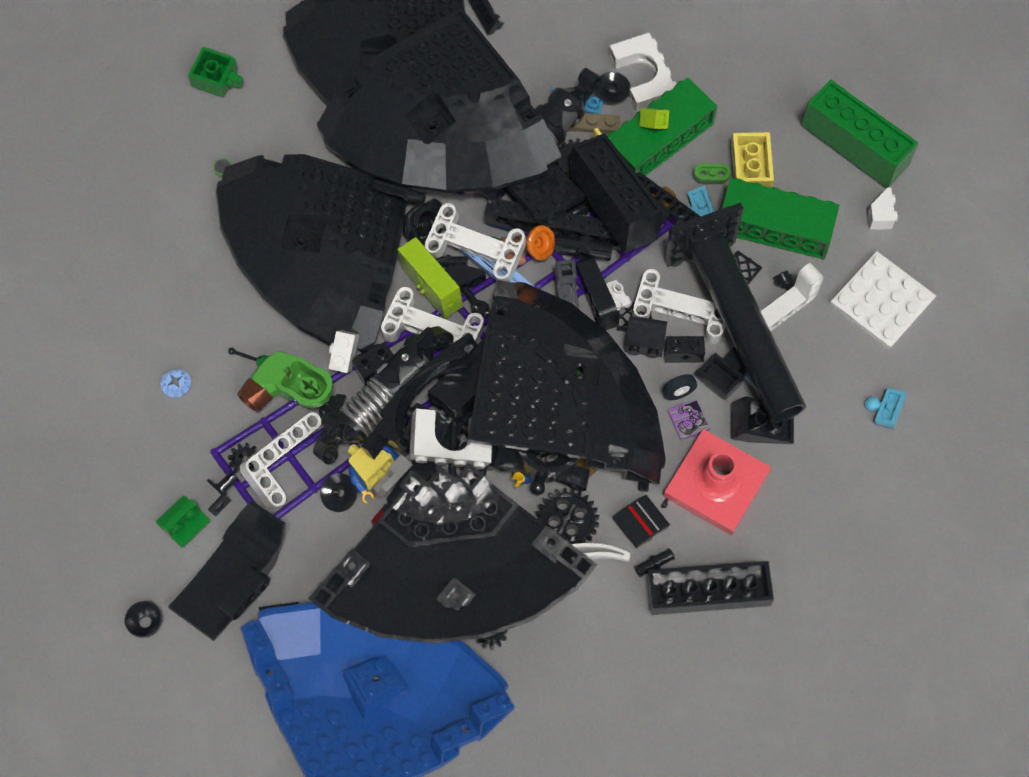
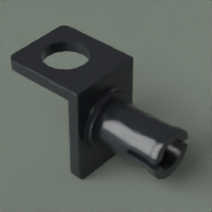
(222, 487)

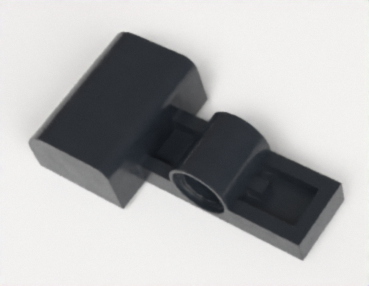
(723, 373)

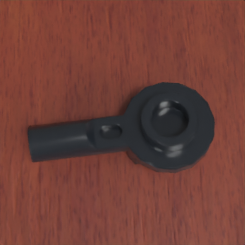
(477, 306)

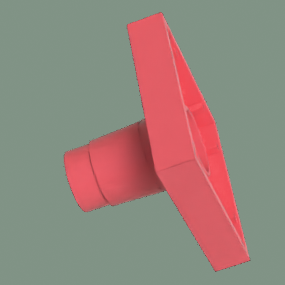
(712, 496)

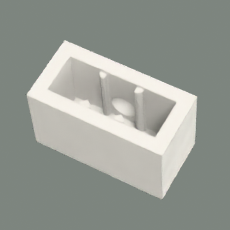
(343, 351)

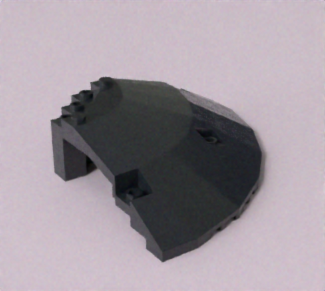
(447, 544)

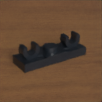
(486, 15)

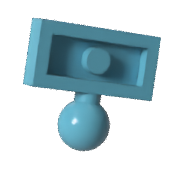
(700, 201)
(889, 408)

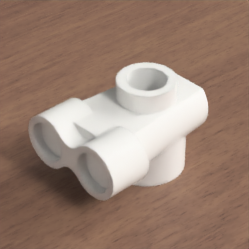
(618, 295)

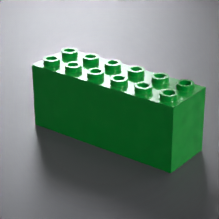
(689, 116)
(859, 133)
(783, 218)

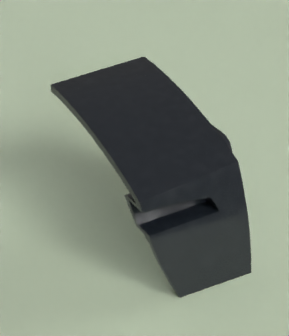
(233, 573)

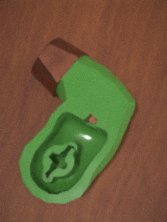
(289, 377)

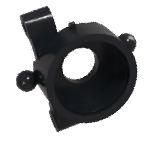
(560, 470)

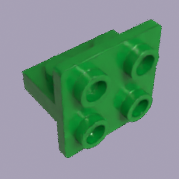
(183, 521)

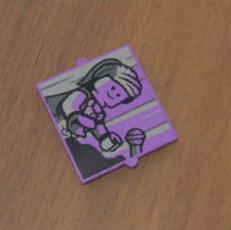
(688, 419)

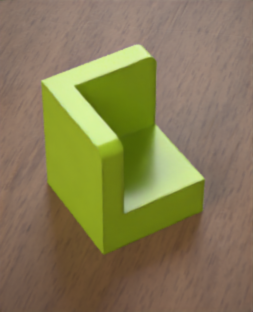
(654, 118)

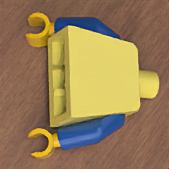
(366, 471)

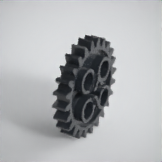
(583, 526)

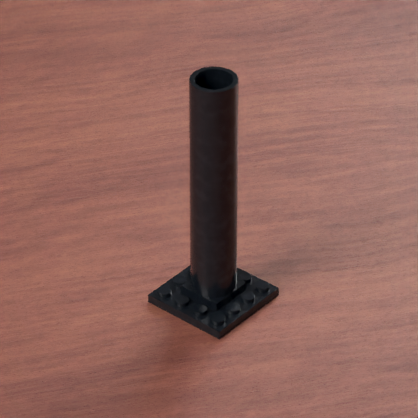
(708, 243)

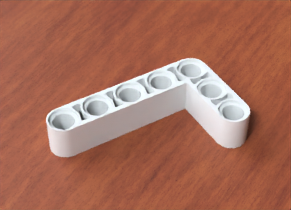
(804, 291)
(275, 452)

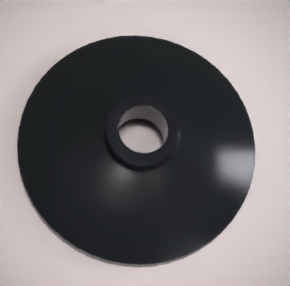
(616, 82)
(331, 492)

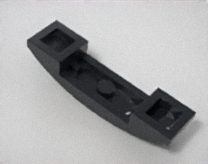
(565, 281)

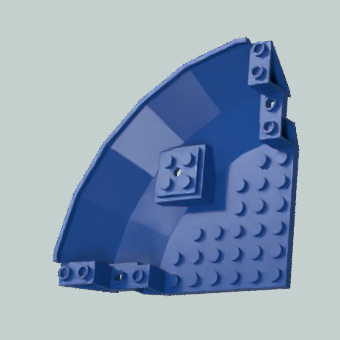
(360, 727)

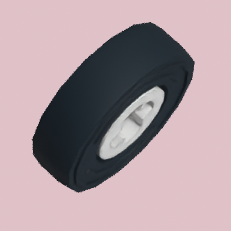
(680, 387)

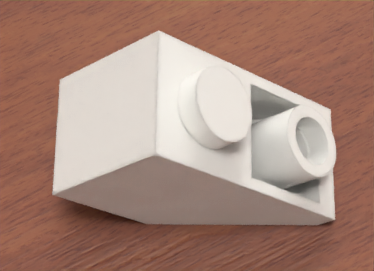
(882, 212)

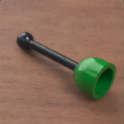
(259, 360)

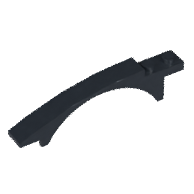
(390, 428)

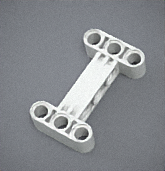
(475, 243)
(677, 305)
(417, 320)

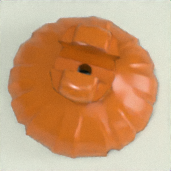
(540, 242)

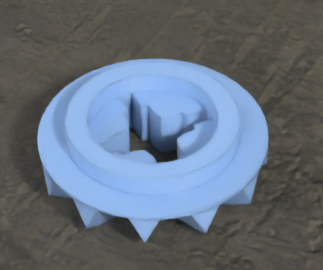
(173, 390)

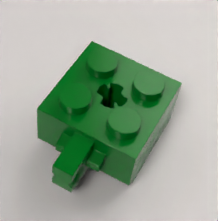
(214, 72)

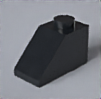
(465, 275)

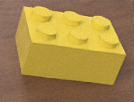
(752, 158)

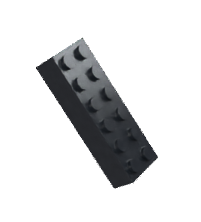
(710, 588)

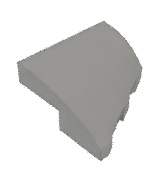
(394, 473)

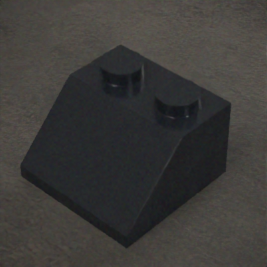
(645, 336)

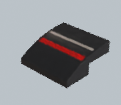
(641, 521)

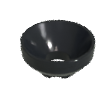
(139, 611)

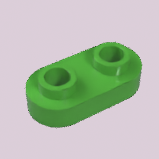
(711, 172)

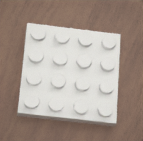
(883, 300)

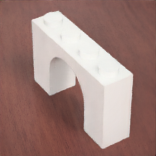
(643, 50)
(426, 448)

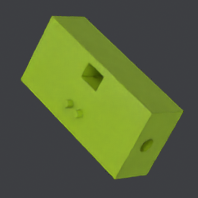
(430, 278)

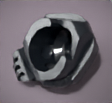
(420, 220)

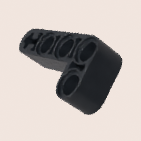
(598, 293)

